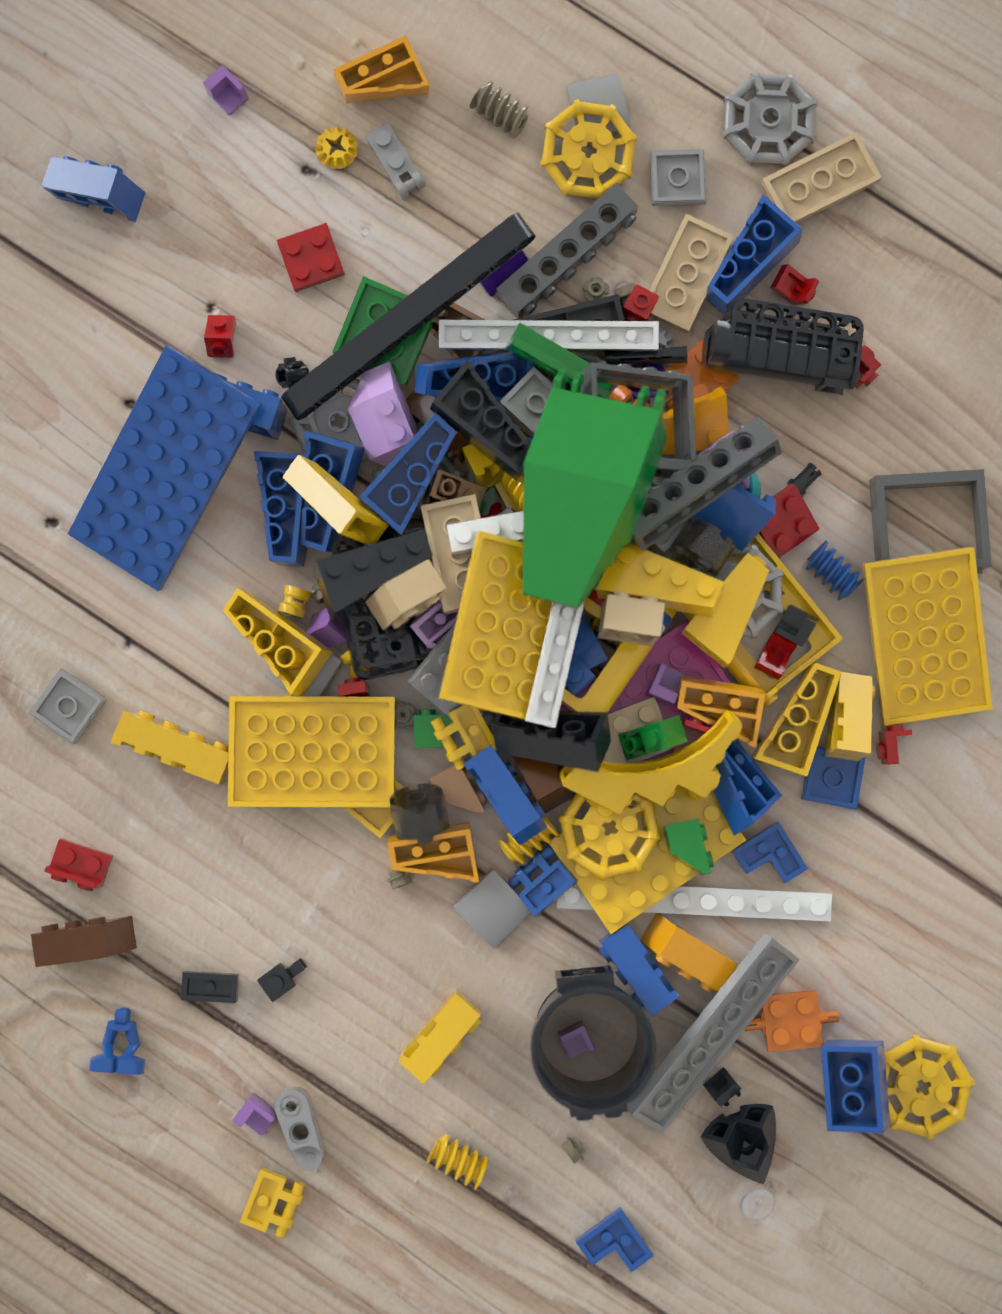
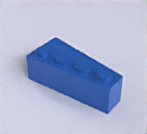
(754, 254)
(498, 370)
(341, 462)
(406, 477)
(281, 509)

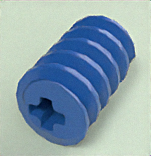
(833, 571)

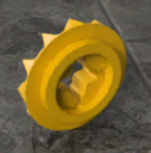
(337, 159)

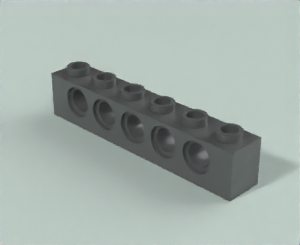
(612, 202)
(716, 481)

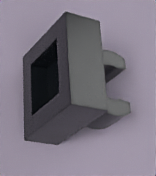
(722, 1087)

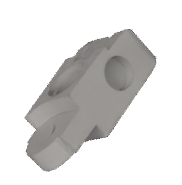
(306, 1149)

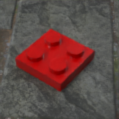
(310, 257)
(790, 523)

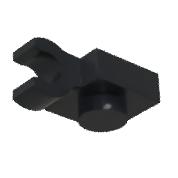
(279, 980)

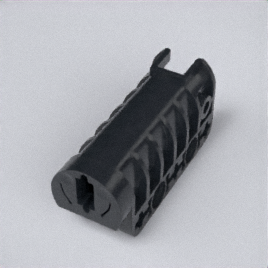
(787, 350)
(390, 649)

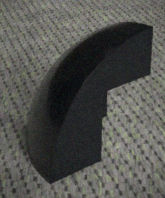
(744, 1140)

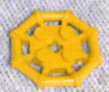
(580, 136)
(613, 844)
(937, 1092)

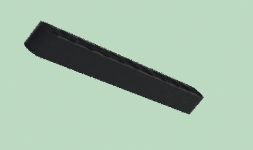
(408, 316)

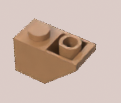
(447, 487)
(458, 789)

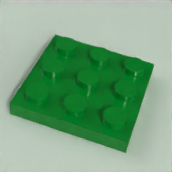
(371, 303)

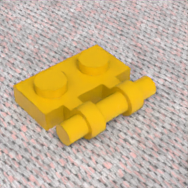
(471, 729)
(263, 1201)

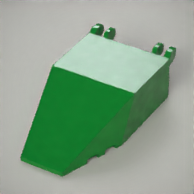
(585, 487)

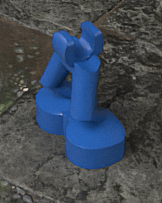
(127, 1062)

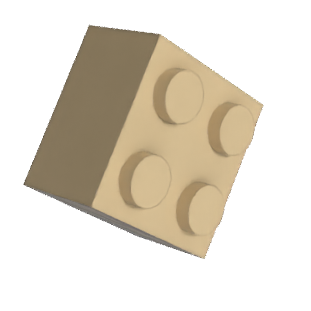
(406, 595)
(631, 619)

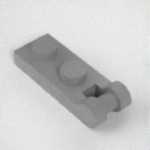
(394, 160)

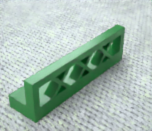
(549, 356)

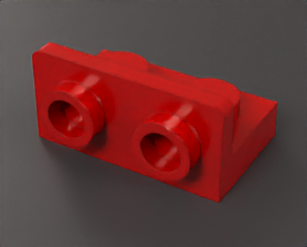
(79, 864)

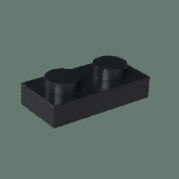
(210, 987)

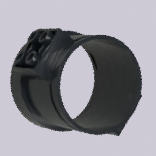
(601, 1096)

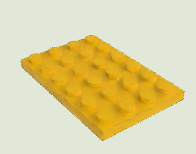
(495, 632)
(927, 636)
(311, 751)
(628, 895)

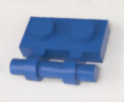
(548, 886)

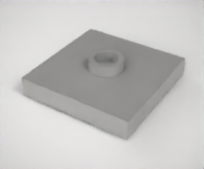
(678, 177)
(67, 706)

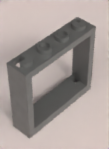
(683, 404)
(975, 478)

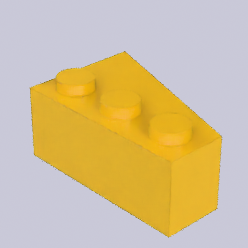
(851, 718)
(440, 1037)

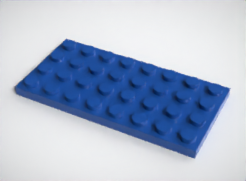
(164, 468)

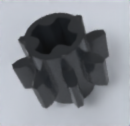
(290, 372)

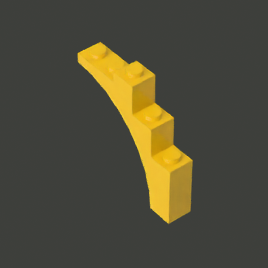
(658, 778)

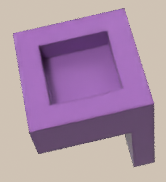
(225, 90)
(324, 630)
(665, 684)
(576, 1039)
(256, 1115)

